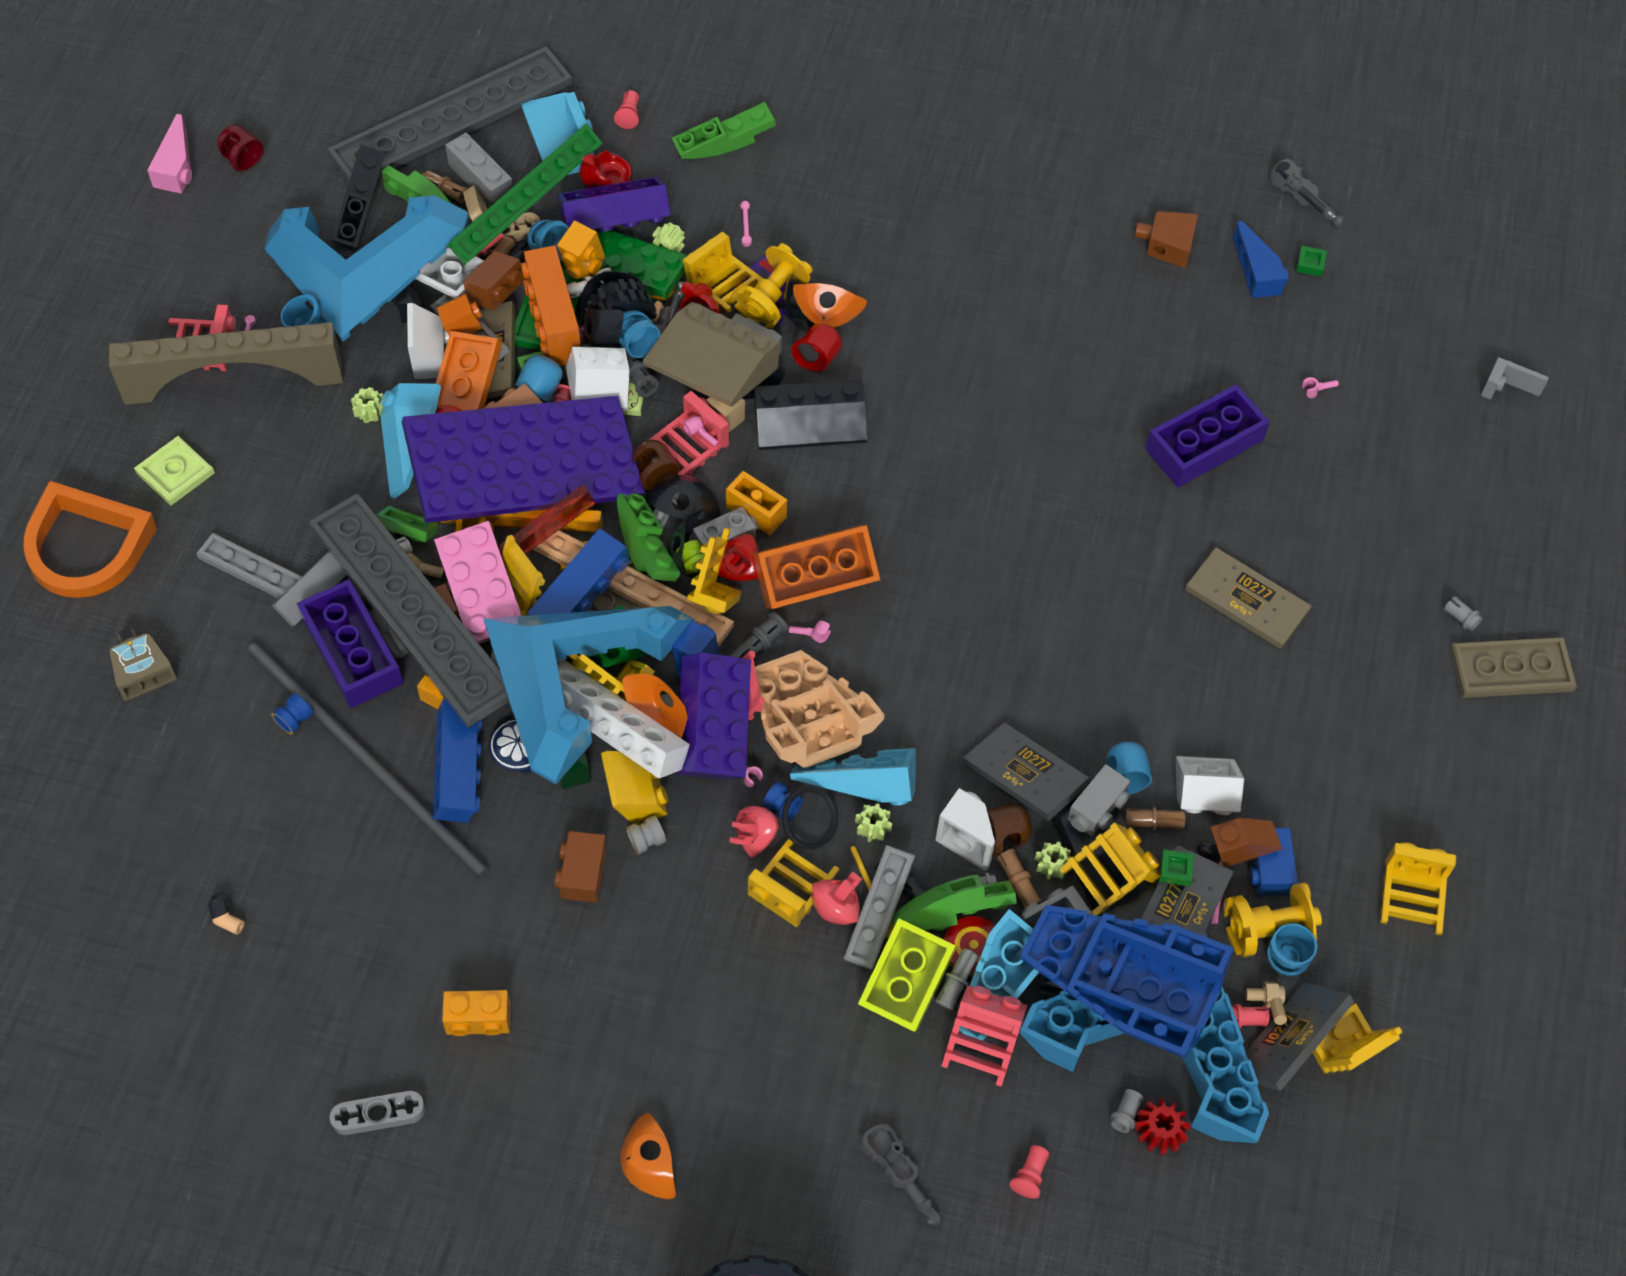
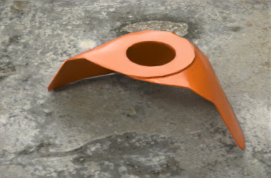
(845, 308)
(644, 694)
(648, 1176)

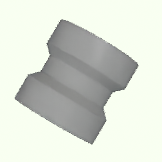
(646, 834)

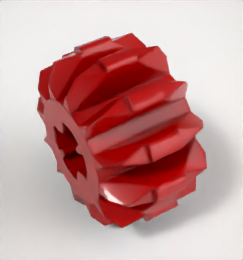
(1160, 1136)

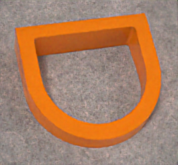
(61, 497)

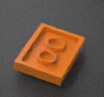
(467, 370)

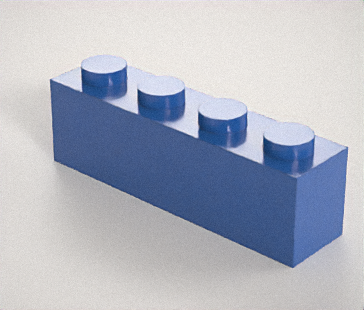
(584, 577)
(455, 767)

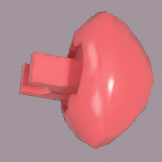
(755, 829)
(837, 900)

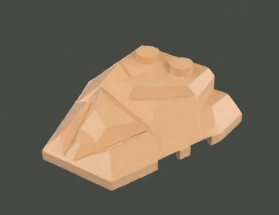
(810, 712)

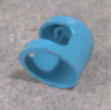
(546, 234)
(298, 313)
(638, 333)
(541, 376)
(1133, 762)
(1291, 949)

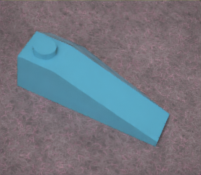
(402, 401)
(882, 778)
(1000, 962)

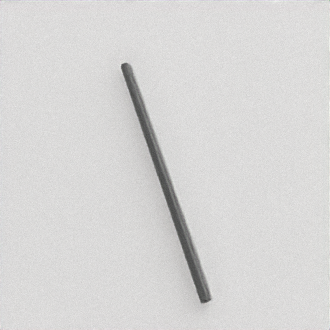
(370, 761)

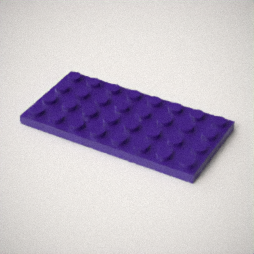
(519, 457)

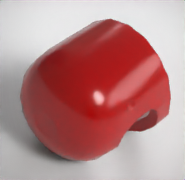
(823, 340)

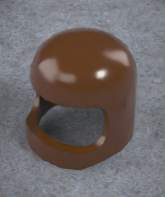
(654, 463)
(1012, 822)

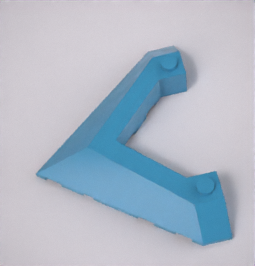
(357, 287)
(528, 658)
(1217, 1064)

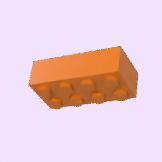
(550, 303)
(816, 566)

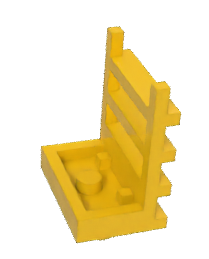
(713, 264)
(522, 575)
(708, 592)
(600, 675)
(1128, 856)
(1420, 870)
(778, 897)
(1352, 1042)

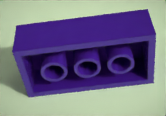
(616, 204)
(1207, 435)
(350, 643)
(717, 708)

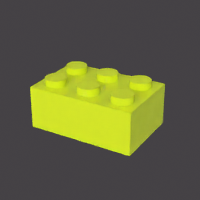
(907, 975)

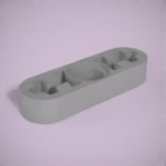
(354, 1124)

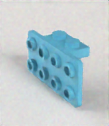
(554, 121)

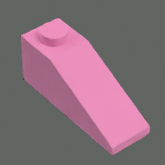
(171, 163)

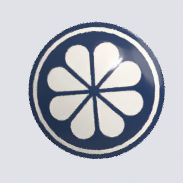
(507, 748)

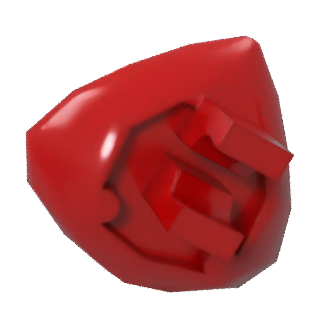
(738, 559)

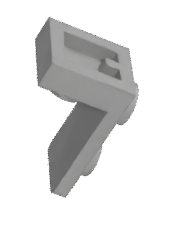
(1514, 375)
(1062, 898)

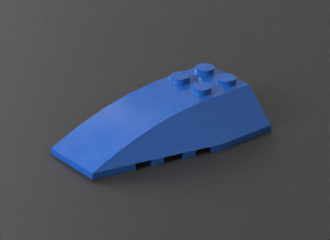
(1132, 973)

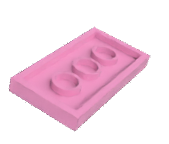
(477, 577)

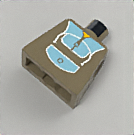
(139, 664)

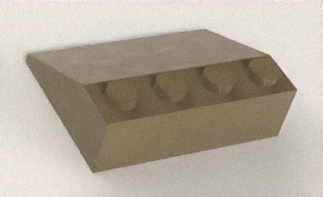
(713, 354)

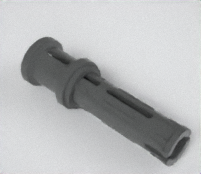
(639, 375)
(761, 636)

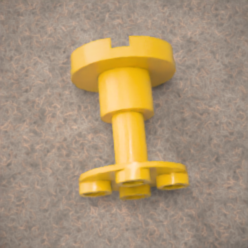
(760, 301)
(1260, 922)

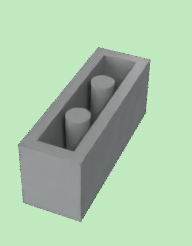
(478, 168)

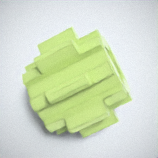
(669, 237)
(367, 405)
(877, 830)
(1050, 852)

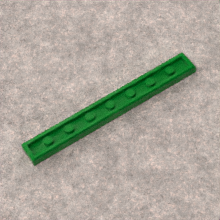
(524, 194)

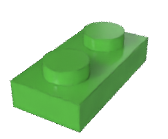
(407, 524)

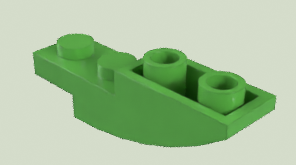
(722, 137)
(409, 186)
(641, 537)
(938, 906)

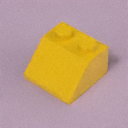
(633, 789)

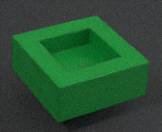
(1311, 261)
(1176, 867)

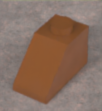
(1245, 840)

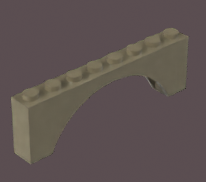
(148, 365)

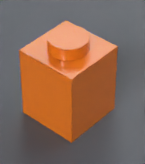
(460, 315)

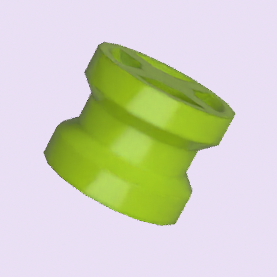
(691, 556)

